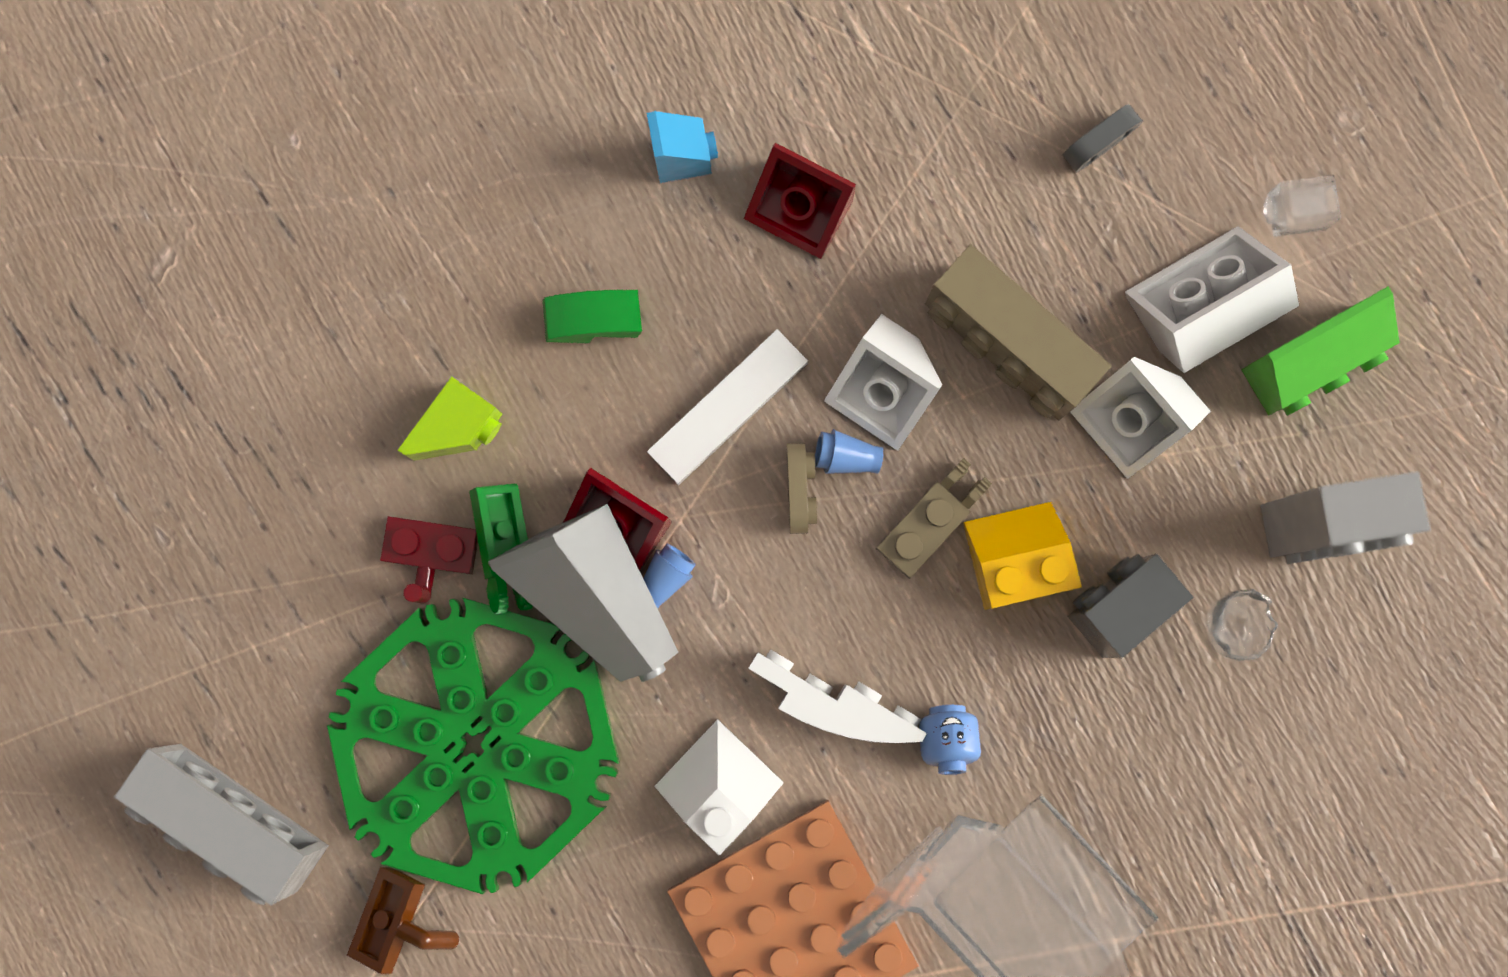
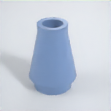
(845, 454)
(667, 573)

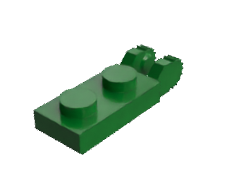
(498, 529)

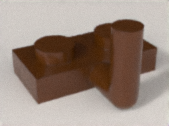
(389, 923)

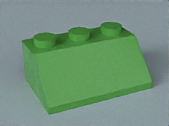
(1325, 355)

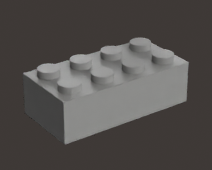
(1346, 518)
(220, 823)

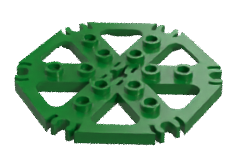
(485, 785)

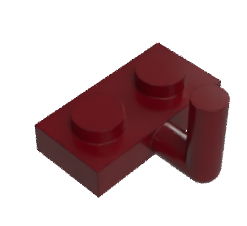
(429, 549)

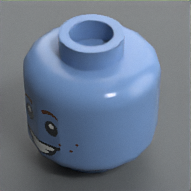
(950, 739)

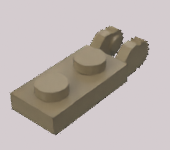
(930, 522)

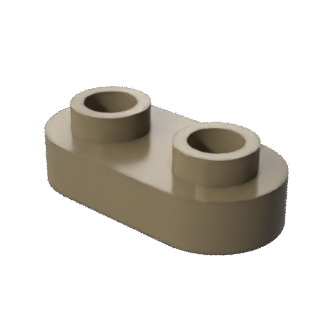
(799, 469)

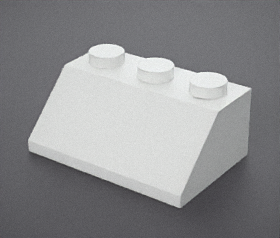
(1214, 298)

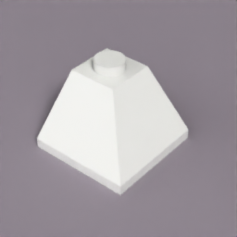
(886, 383)
(1139, 414)
(718, 787)

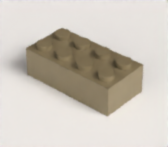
(1015, 334)

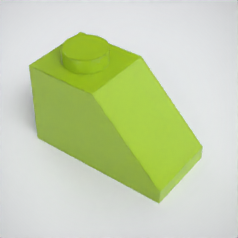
(452, 424)

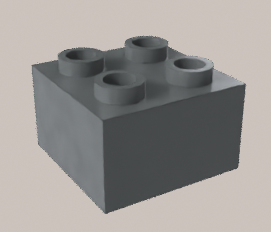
(1129, 606)

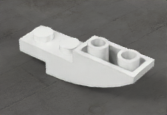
(852, 713)

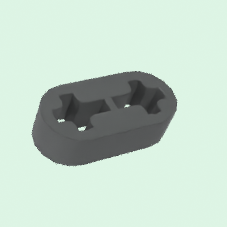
(1102, 138)

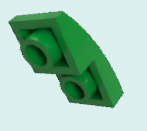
(591, 314)

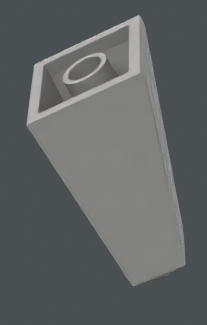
(592, 592)

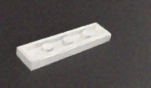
(727, 407)

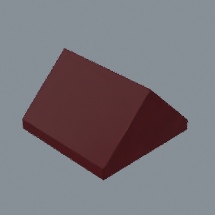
(799, 201)
(638, 522)

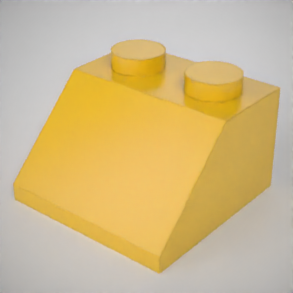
(1021, 555)

